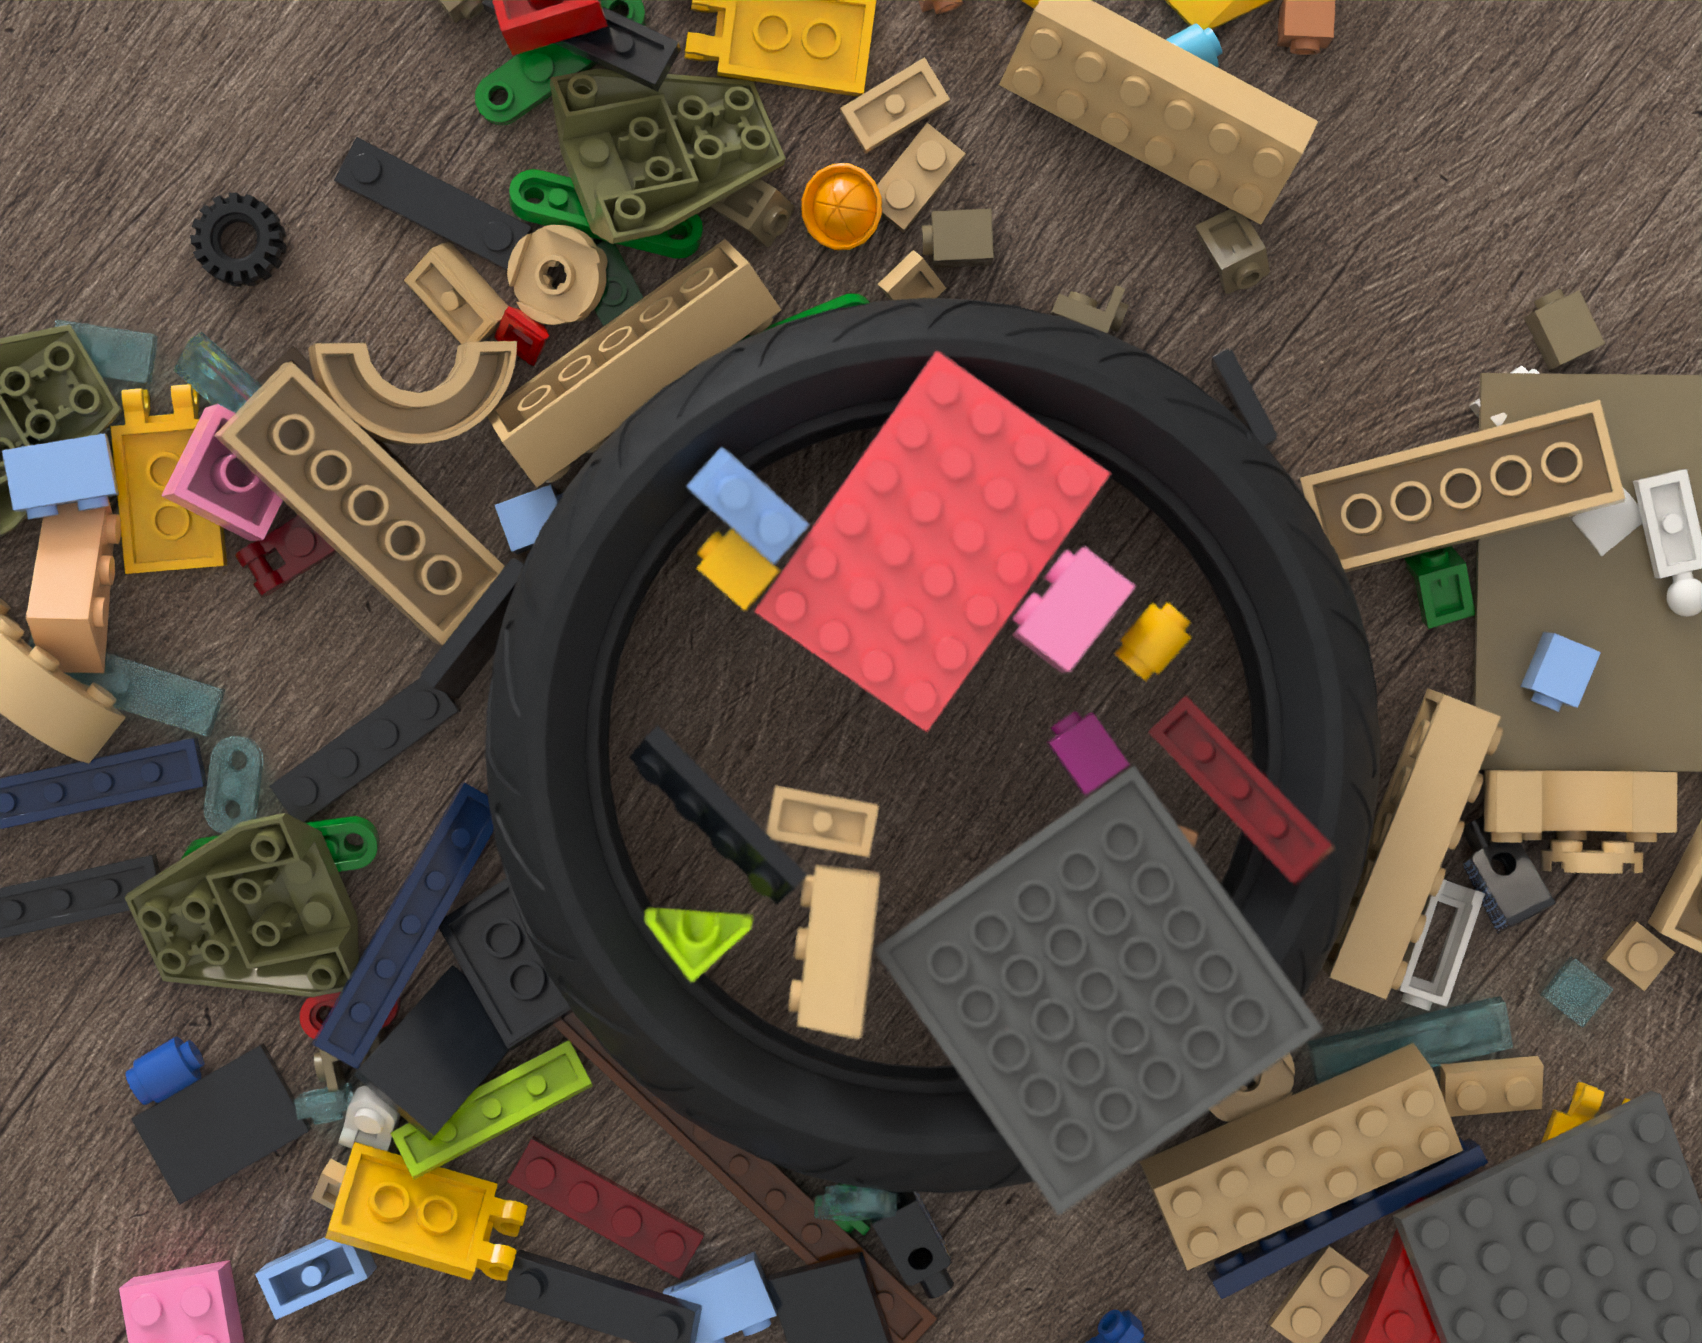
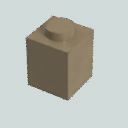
(959, 238)
(1563, 328)

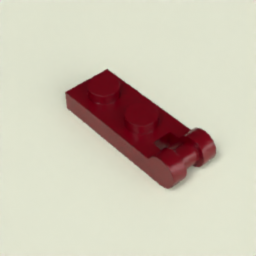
(299, 548)

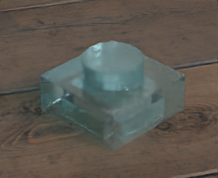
(1576, 991)
(322, 1105)

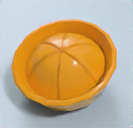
(841, 206)

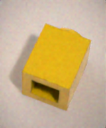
(736, 568)

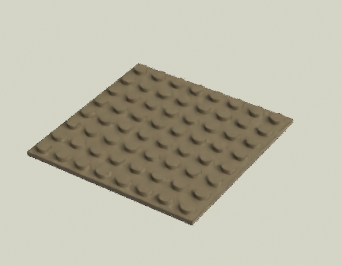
(1548, 578)

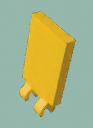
(789, 42)
(145, 453)
(426, 1221)

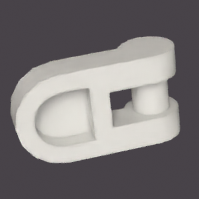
(369, 1121)

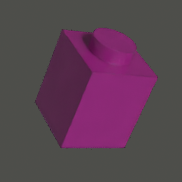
(1086, 751)

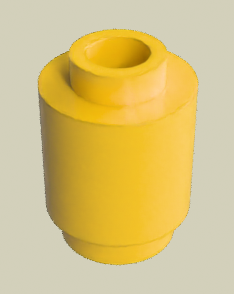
(1154, 640)

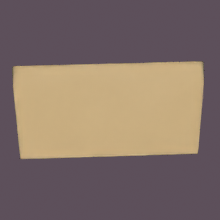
(457, 294)

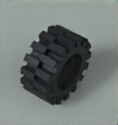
(210, 229)

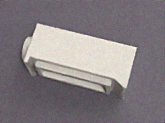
(1423, 992)

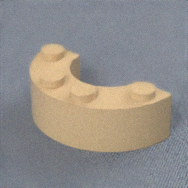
(409, 417)
(48, 701)
(1574, 802)

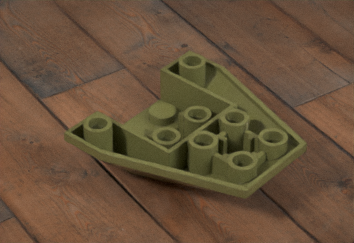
(660, 155)
(47, 396)
(252, 913)

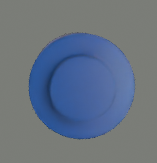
(165, 1071)

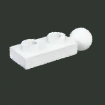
(1673, 536)

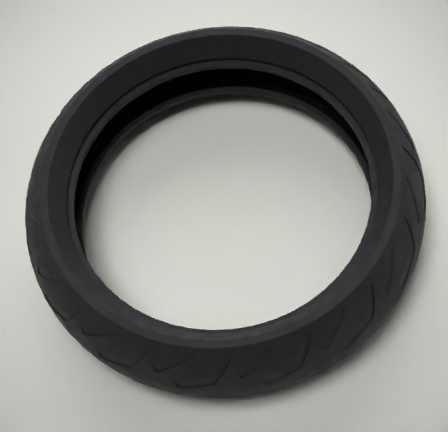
(629, 511)

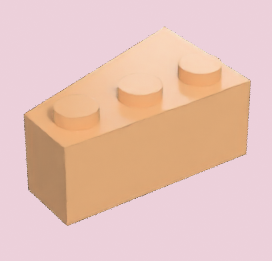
(73, 586)

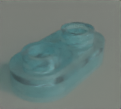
(229, 784)
(846, 1204)

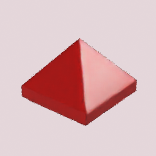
(528, 333)

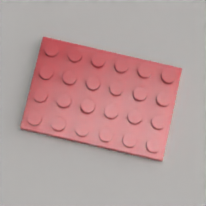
(932, 541)

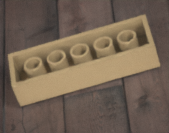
(1159, 104)
(629, 360)
(1467, 487)
(361, 502)
(1411, 839)
(1301, 1155)

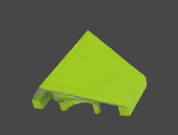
(697, 937)

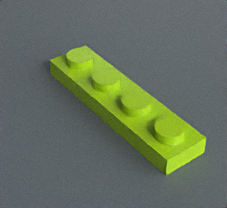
(496, 1109)

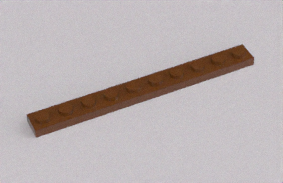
(765, 1192)

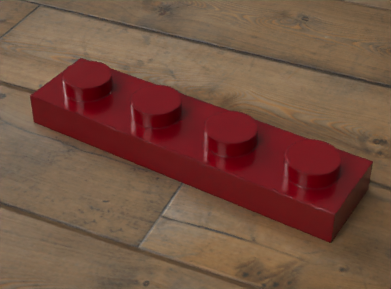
(1241, 790)
(606, 1207)

